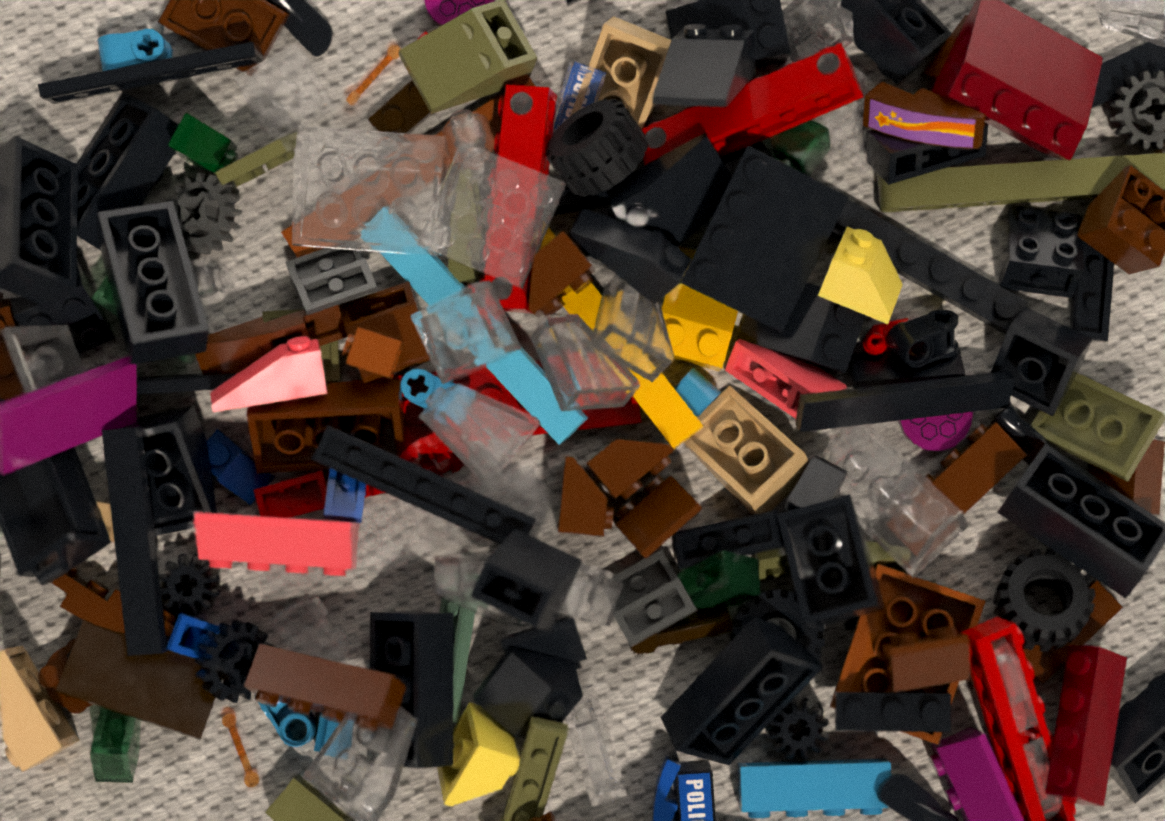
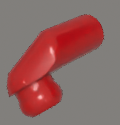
(875, 340)

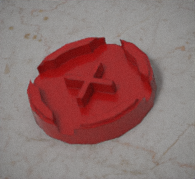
(432, 455)

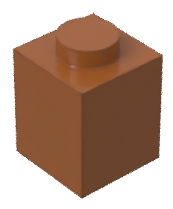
(373, 352)

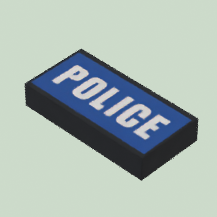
(695, 796)

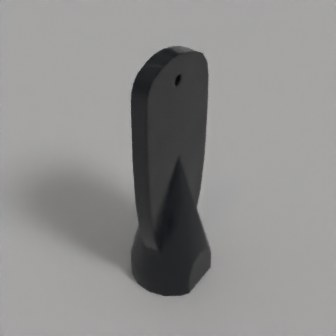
(306, 25)
(1021, 433)
(911, 800)

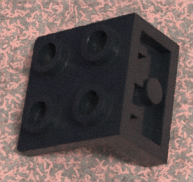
(1043, 252)

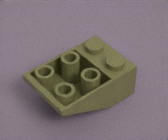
(469, 57)

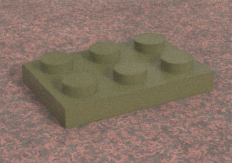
(1101, 426)

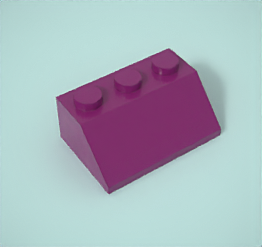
(974, 777)

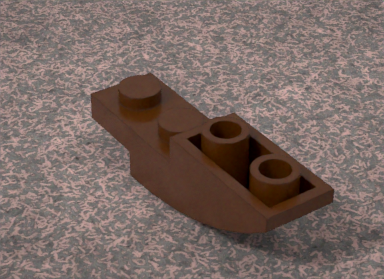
(245, 343)
(92, 603)

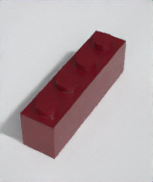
(1086, 725)

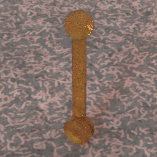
(392, 53)
(251, 778)

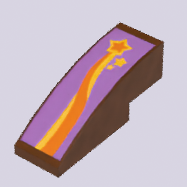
(922, 117)

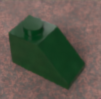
(202, 145)

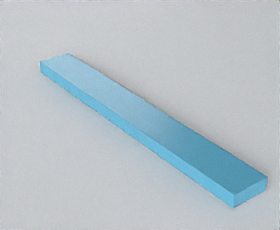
(516, 371)

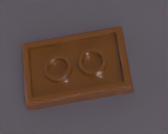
(225, 23)

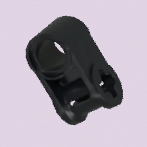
(923, 340)

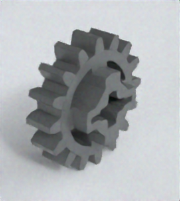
(1147, 96)
(206, 212)

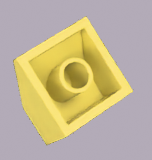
(862, 276)
(481, 757)

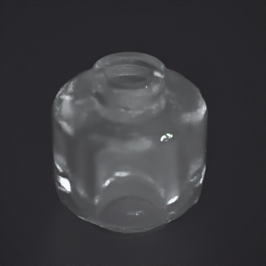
(469, 128)
(212, 279)

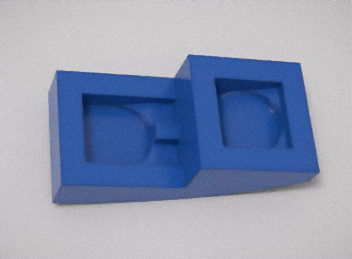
(664, 807)

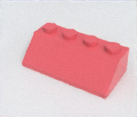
(276, 541)

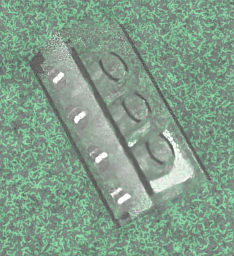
(893, 498)

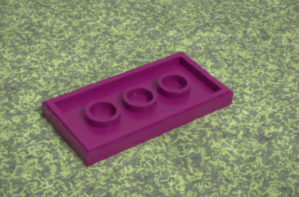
(67, 414)

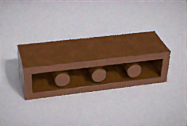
(977, 466)
(325, 687)

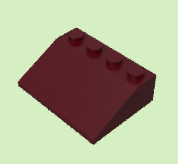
(1022, 78)

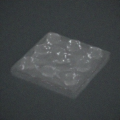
(491, 214)

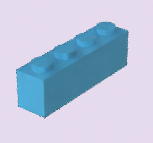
(811, 786)

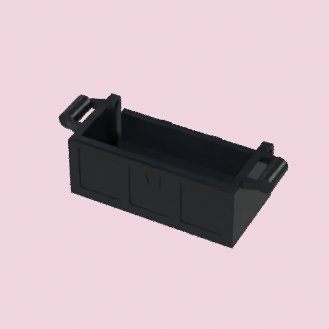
(50, 517)

